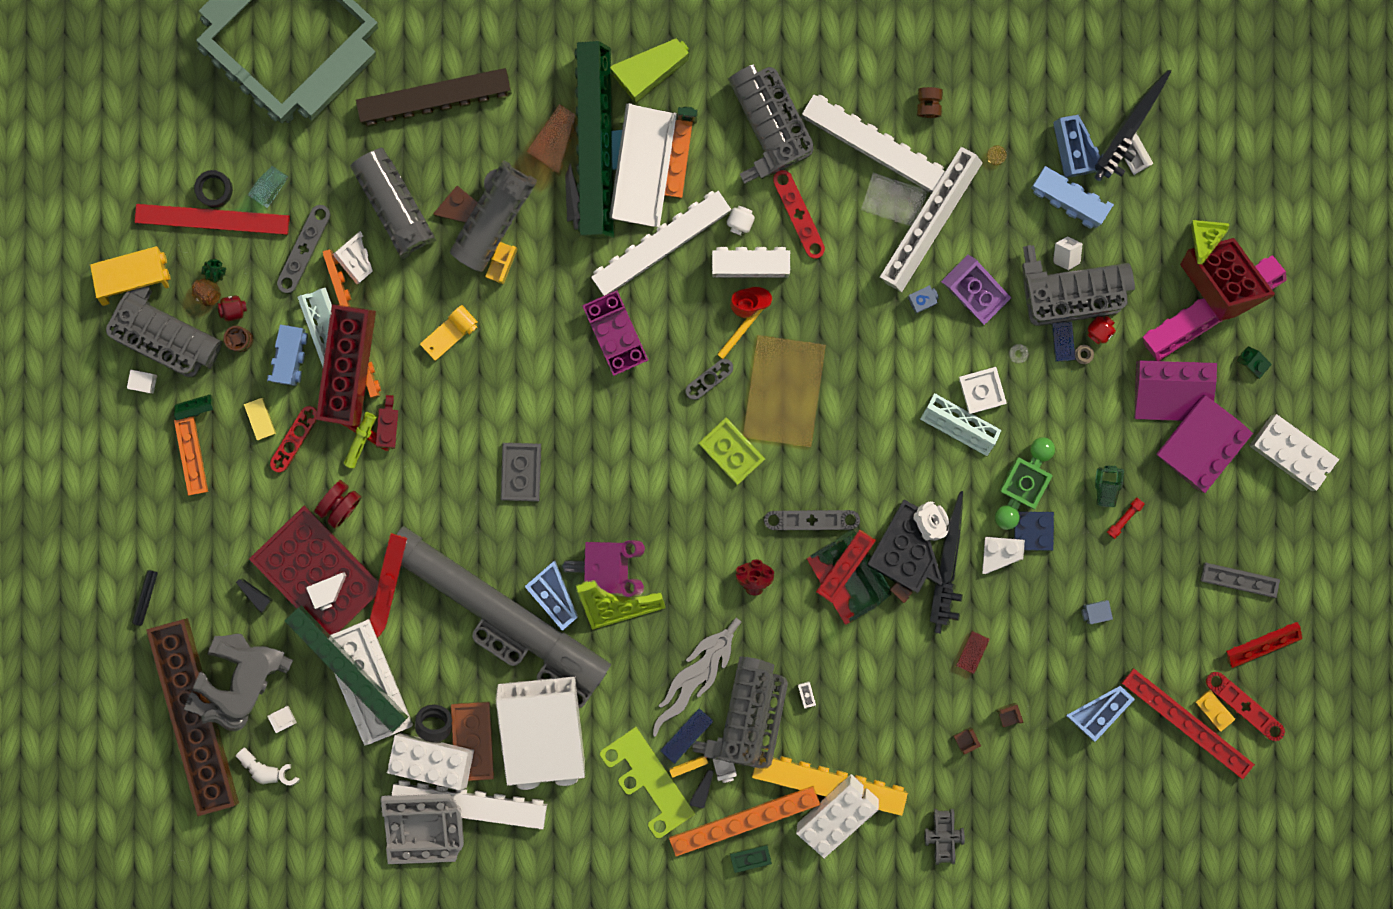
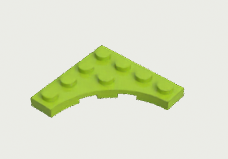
(608, 609)

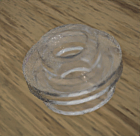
(1023, 349)

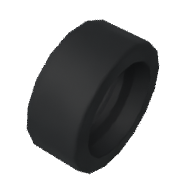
(213, 174)
(429, 734)

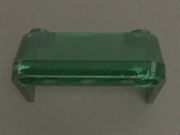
(865, 585)

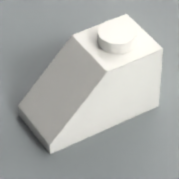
(326, 591)

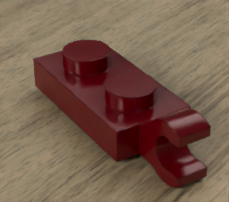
(387, 425)

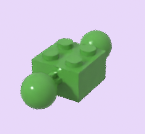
(1025, 483)

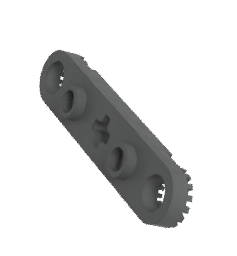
(298, 262)
(825, 520)

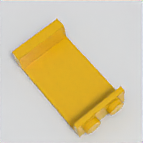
(129, 273)

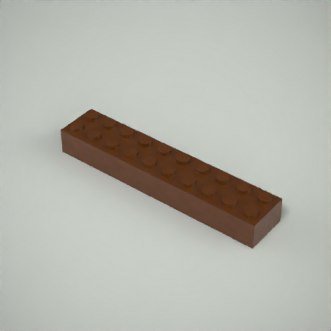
(197, 742)

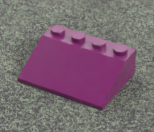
(1171, 388)
(1204, 444)

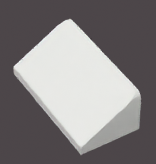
(1141, 157)

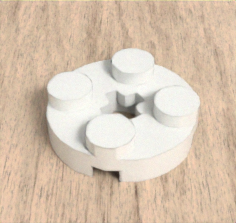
(929, 529)

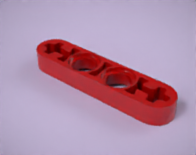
(291, 437)

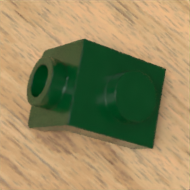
(1254, 361)

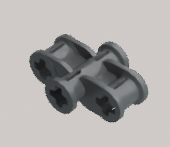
(941, 837)

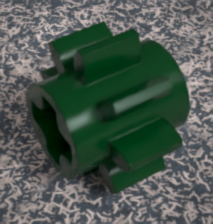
(213, 270)

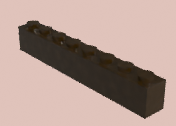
(434, 96)

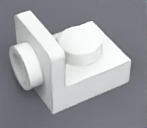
(724, 770)

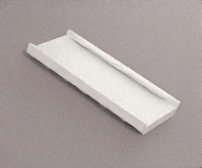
(642, 165)
(365, 649)

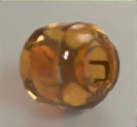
(206, 292)

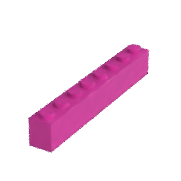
(1200, 317)

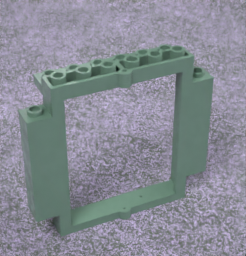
(317, 89)

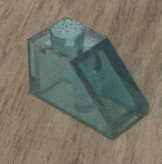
(268, 186)

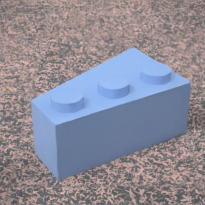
(553, 596)
(1101, 713)

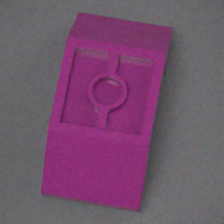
(615, 333)

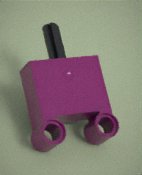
(609, 566)

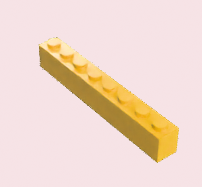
(802, 776)

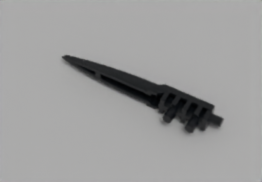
(1121, 140)
(944, 594)

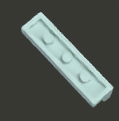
(321, 311)
(959, 427)

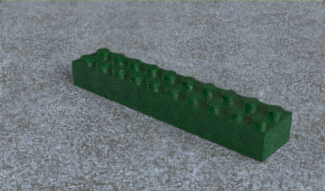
(595, 139)

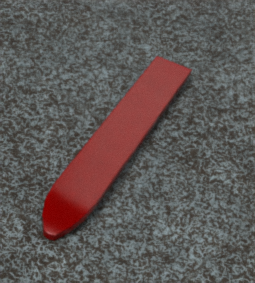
(387, 582)

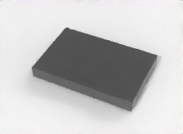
(521, 472)

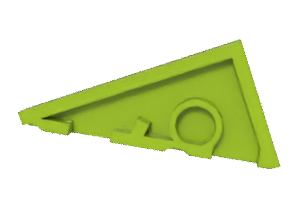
(1206, 237)

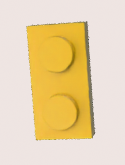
(1214, 710)

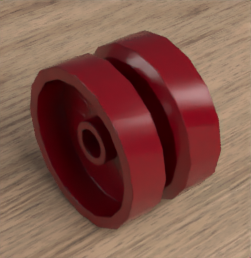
(339, 505)

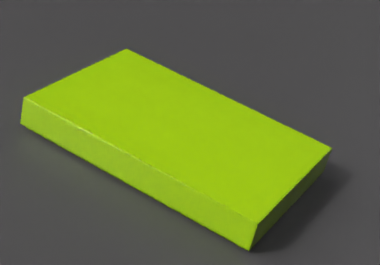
(731, 451)

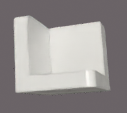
(1067, 253)
(142, 381)
(282, 719)

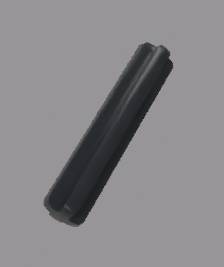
(144, 597)

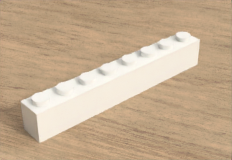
(872, 143)
(931, 219)
(662, 243)
(484, 807)

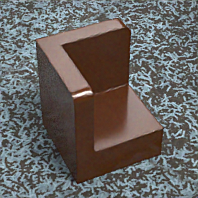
(900, 592)
(1009, 715)
(967, 740)

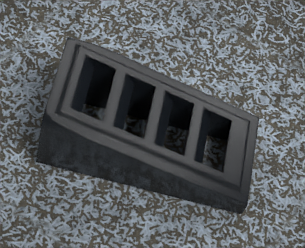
(257, 597)
(701, 793)

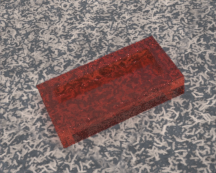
(972, 652)

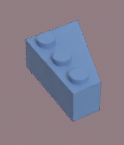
(1075, 147)
(288, 355)

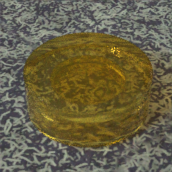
(996, 155)

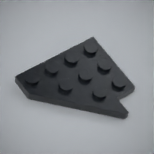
(904, 552)

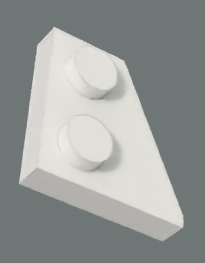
(354, 258)
(1001, 553)

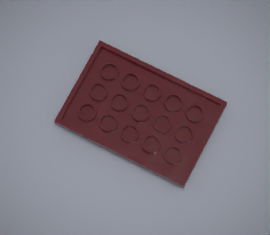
(308, 553)

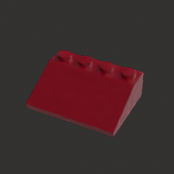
(1227, 280)

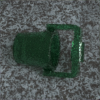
(1107, 490)

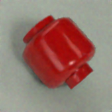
(1101, 329)

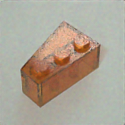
(553, 140)

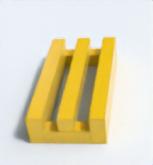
(688, 766)

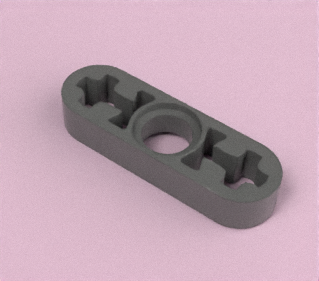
(694, 383)

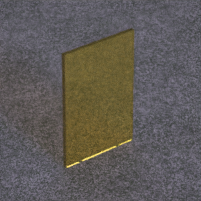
(784, 391)

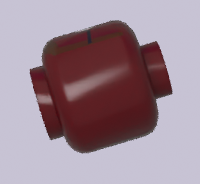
(231, 308)

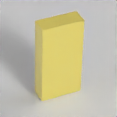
(260, 419)

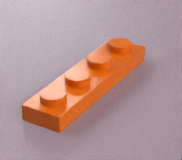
(678, 159)
(191, 456)

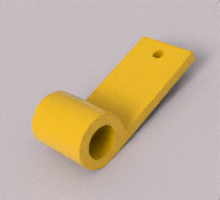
(449, 333)

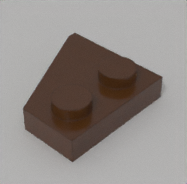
(456, 206)

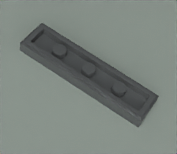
(1240, 580)

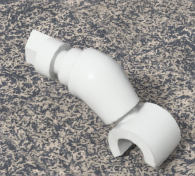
(263, 773)

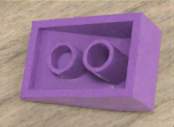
(976, 289)

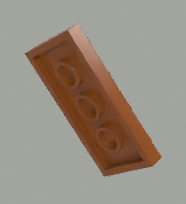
(473, 731)

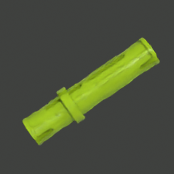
(362, 434)

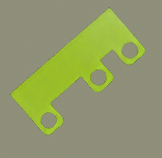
(653, 776)

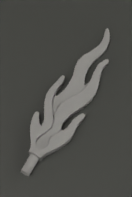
(702, 670)

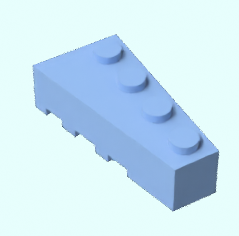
(1071, 198)

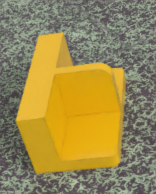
(501, 262)

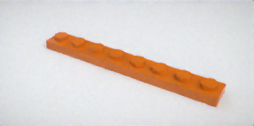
(344, 297)
(744, 821)

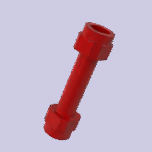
(1136, 506)

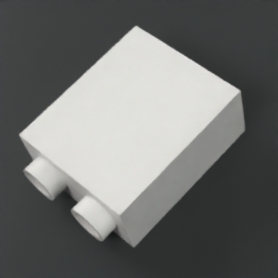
(541, 732)

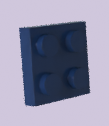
(1036, 530)

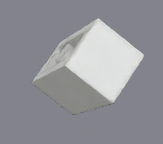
(806, 694)

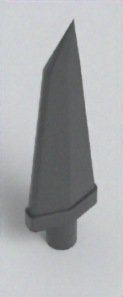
(572, 198)

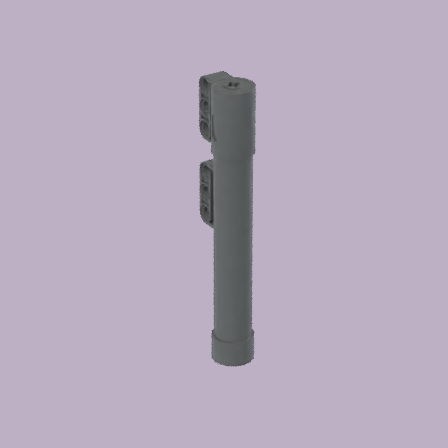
(505, 619)

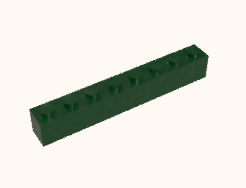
(346, 669)

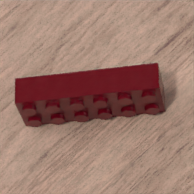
(345, 365)

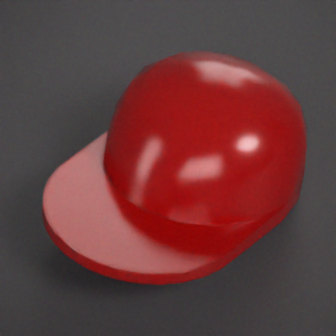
(750, 300)

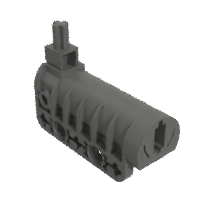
(769, 121)
(392, 202)
(492, 216)
(1074, 289)
(161, 332)
(749, 716)

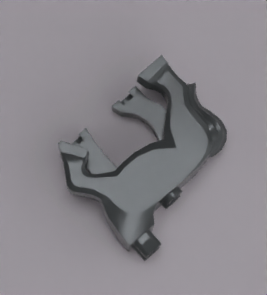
(248, 681)

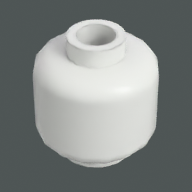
(740, 220)

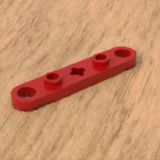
(793, 201)
(1255, 715)

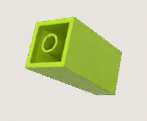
(648, 69)

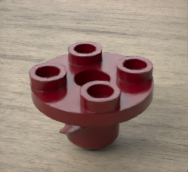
(754, 576)

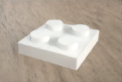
(982, 390)

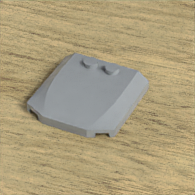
(422, 828)

